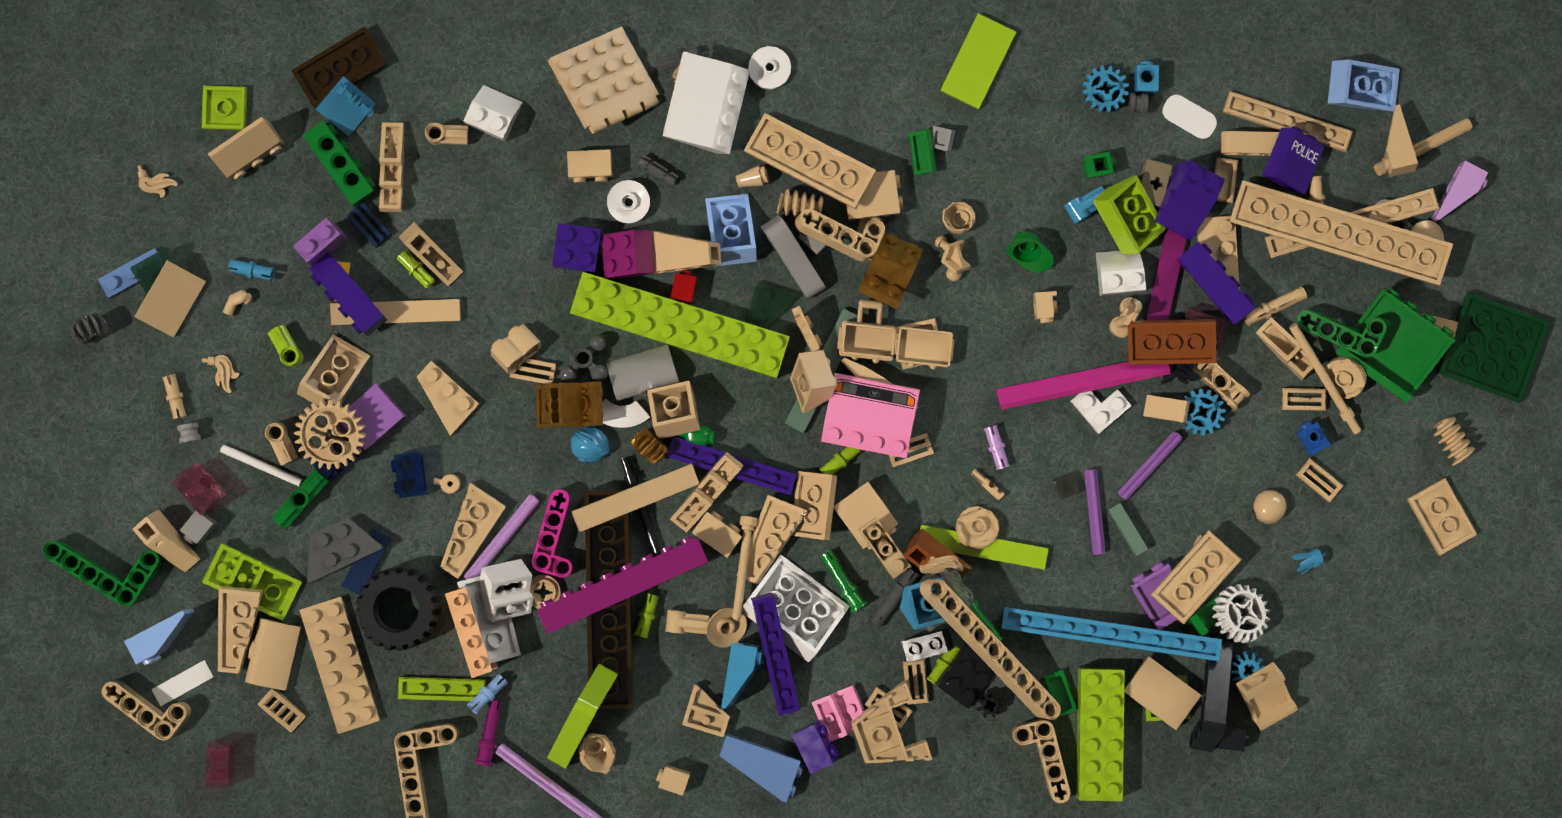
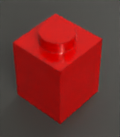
(684, 287)

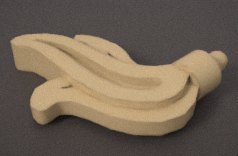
(154, 184)
(224, 371)
(939, 564)

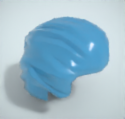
(590, 445)

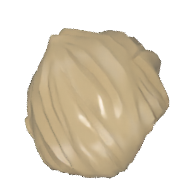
(597, 753)

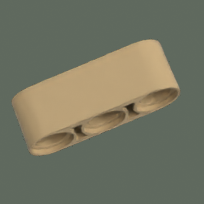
(1248, 143)

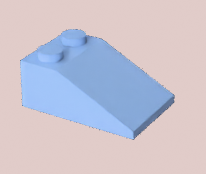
(1363, 85)
(732, 227)
(156, 640)

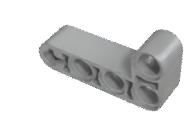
(793, 256)

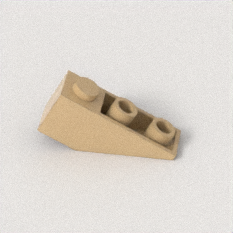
(165, 540)
(884, 547)

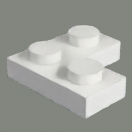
(1100, 414)

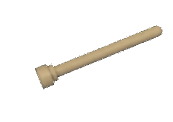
(747, 525)

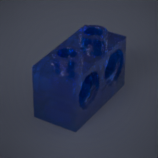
(416, 474)

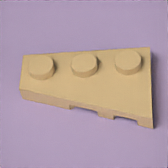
(447, 397)

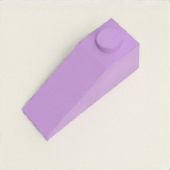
(1464, 184)

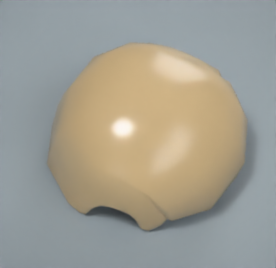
(958, 217)
(1270, 506)

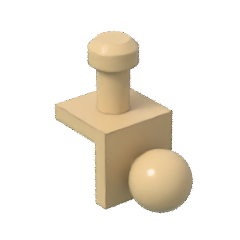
(952, 257)

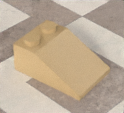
(333, 372)

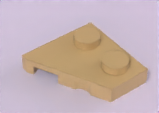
(804, 324)
(705, 713)

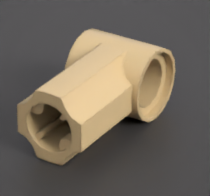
(449, 134)
(282, 446)
(683, 622)

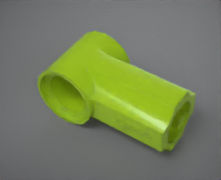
(284, 345)

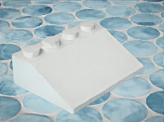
(706, 103)
(803, 606)

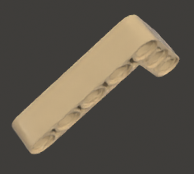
(416, 772)

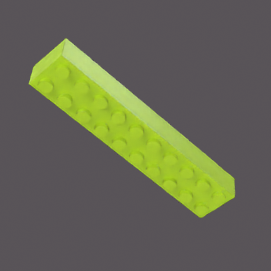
(679, 325)

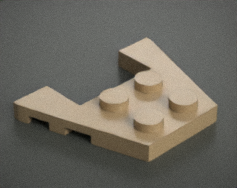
(879, 733)

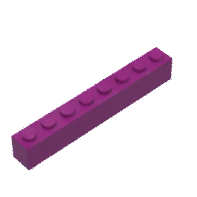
(622, 585)

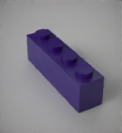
(1215, 282)
(348, 294)

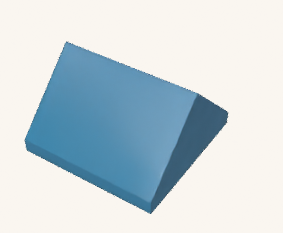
(917, 609)

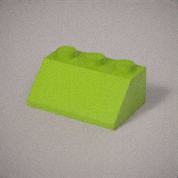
(1129, 215)

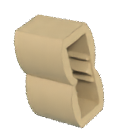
(515, 348)

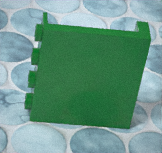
(1408, 349)

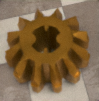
(649, 445)

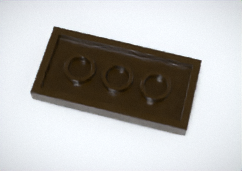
(351, 57)

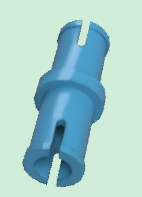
(251, 269)

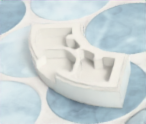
(623, 416)

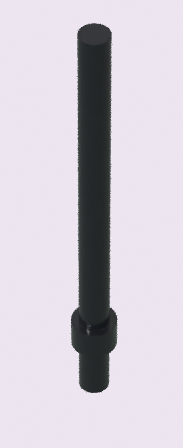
(631, 479)

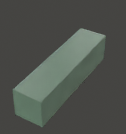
(1127, 529)

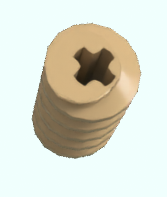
(798, 204)
(1453, 440)

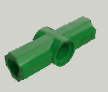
(291, 509)

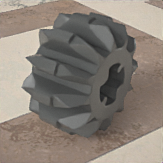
(88, 329)

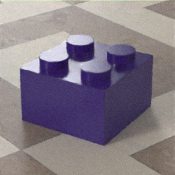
(577, 248)

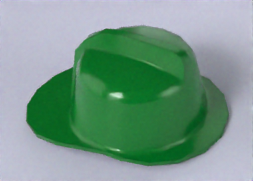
(1029, 252)

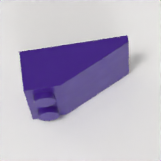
(1188, 198)

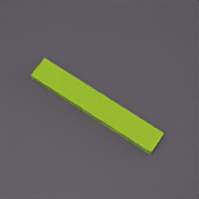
(1000, 550)

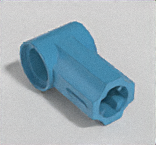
(1082, 207)

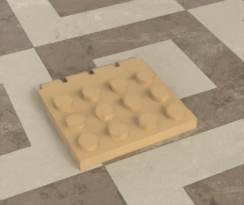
(604, 80)

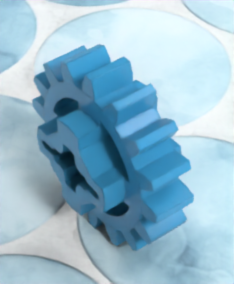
(1117, 86)
(1206, 421)

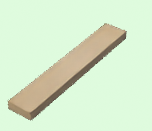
(1277, 117)
(408, 311)
(635, 497)

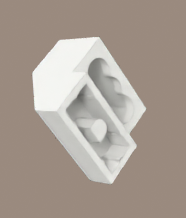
(516, 600)

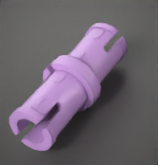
(996, 447)

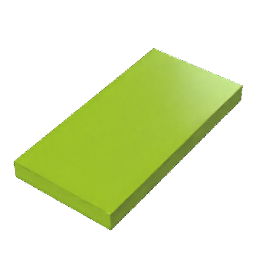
(978, 61)

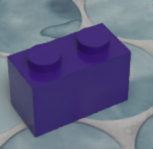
(815, 746)

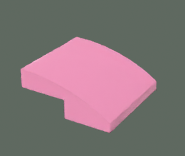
(838, 711)

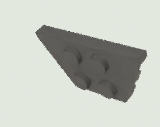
(338, 548)

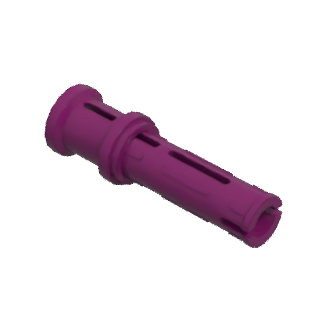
(487, 743)

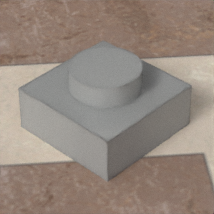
(942, 138)

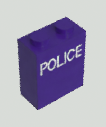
(1293, 159)

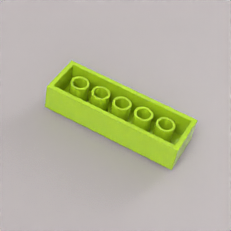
(1100, 734)

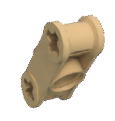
(1230, 388)

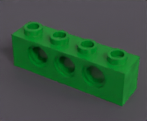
(316, 139)

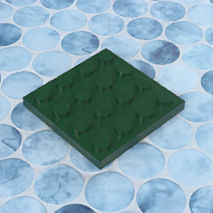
(1494, 347)

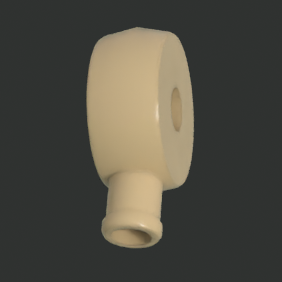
(444, 483)

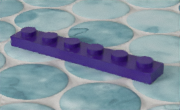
(751, 471)
(775, 653)

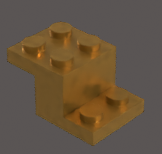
(890, 270)
(569, 404)

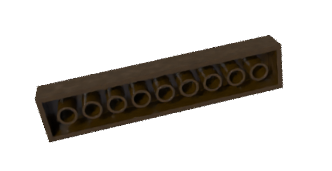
(610, 628)

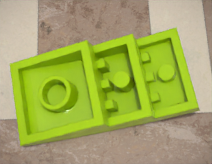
(240, 570)

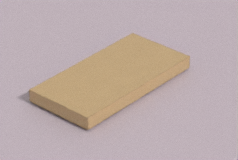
(1195, 577)

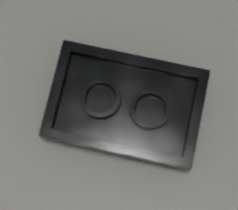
(966, 676)

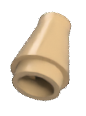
(754, 177)

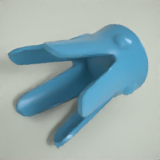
(1314, 560)

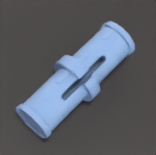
(487, 694)

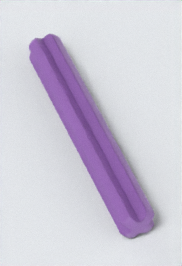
(1150, 465)
(1094, 511)

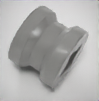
(188, 432)

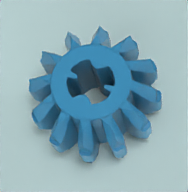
(1248, 661)

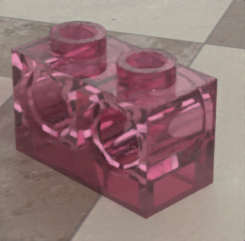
(219, 764)

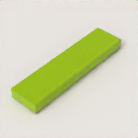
(439, 688)

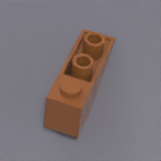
(924, 546)

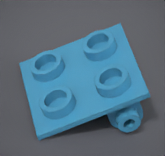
(346, 106)

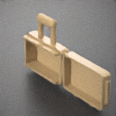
(881, 342)

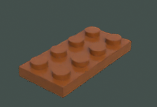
(1172, 342)

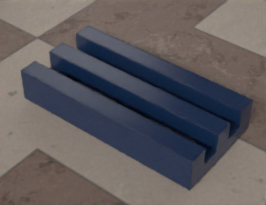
(356, 210)

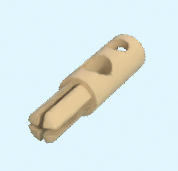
(985, 482)

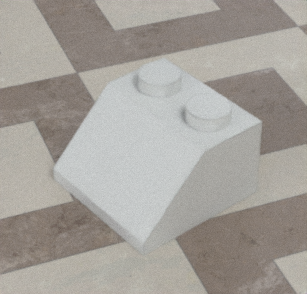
(493, 113)
(1120, 273)

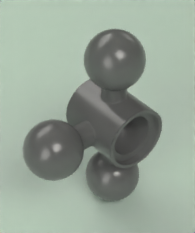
(598, 372)

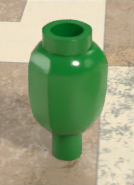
(701, 437)

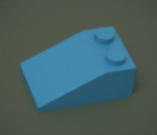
(743, 664)

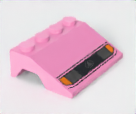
(871, 415)

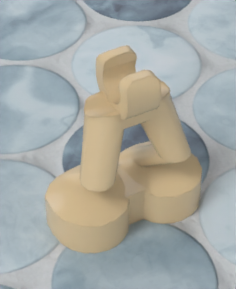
(1130, 310)

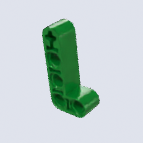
(1339, 329)

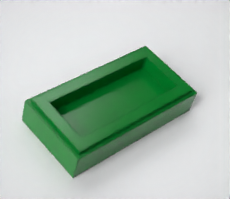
(922, 152)
(1060, 690)

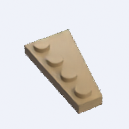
(472, 527)

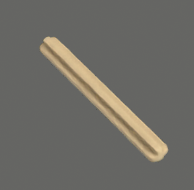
(1434, 141)

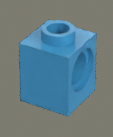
(1144, 87)

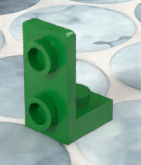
(1202, 618)

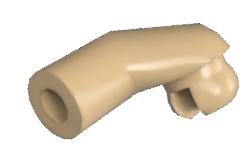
(236, 299)

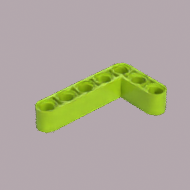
(582, 715)

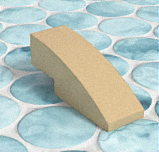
(1285, 348)

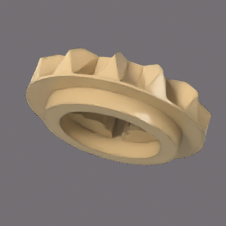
(551, 585)

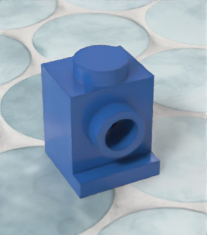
(1312, 447)

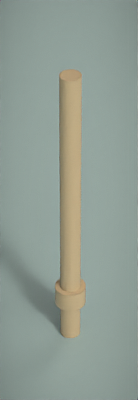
(1345, 412)

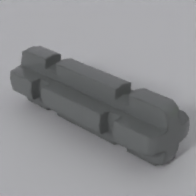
(658, 170)

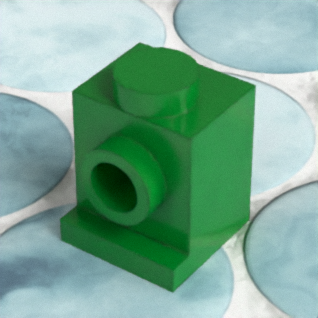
(1089, 165)

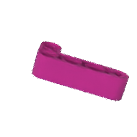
(555, 532)

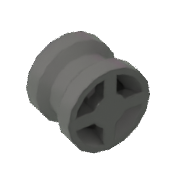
(1137, 103)

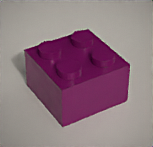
(627, 254)

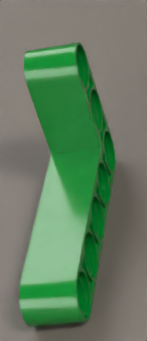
(102, 574)

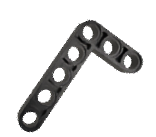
(1212, 720)

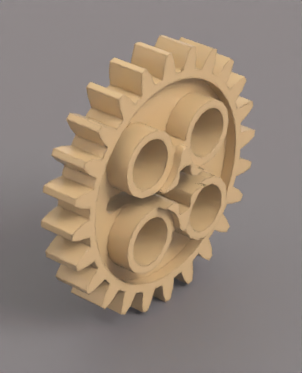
(334, 415)

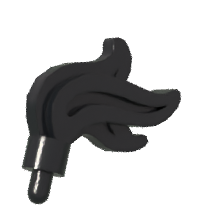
(1183, 372)

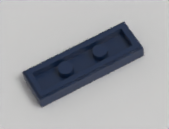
(364, 569)

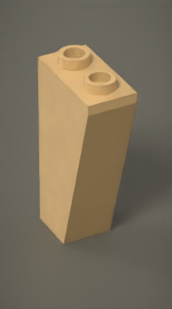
(682, 253)

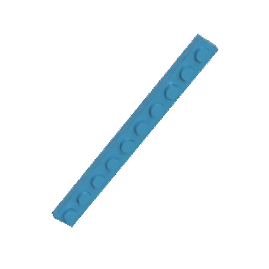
(1111, 634)

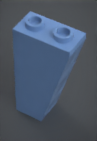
(763, 765)

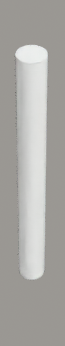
(261, 465)

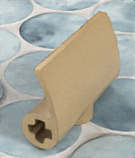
(272, 654)

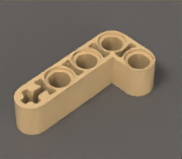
(837, 230)
(142, 705)
(1047, 761)

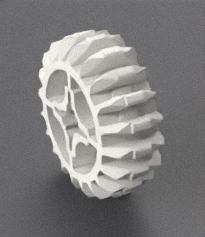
(1252, 610)

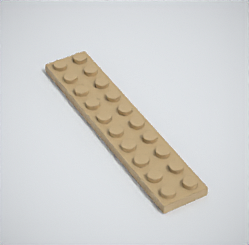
(1341, 233)

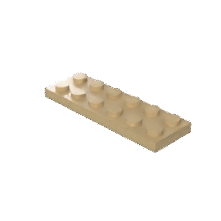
(810, 161)
(340, 665)

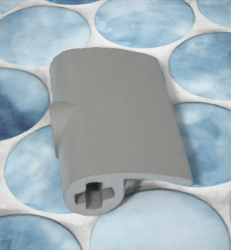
(642, 372)

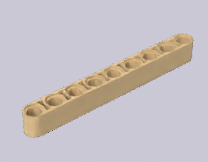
(981, 647)

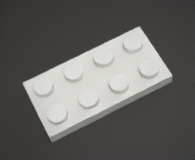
(497, 636)

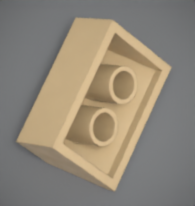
(247, 149)

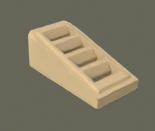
(277, 715)

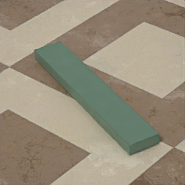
(796, 418)

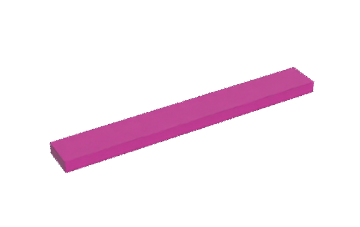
(1077, 383)

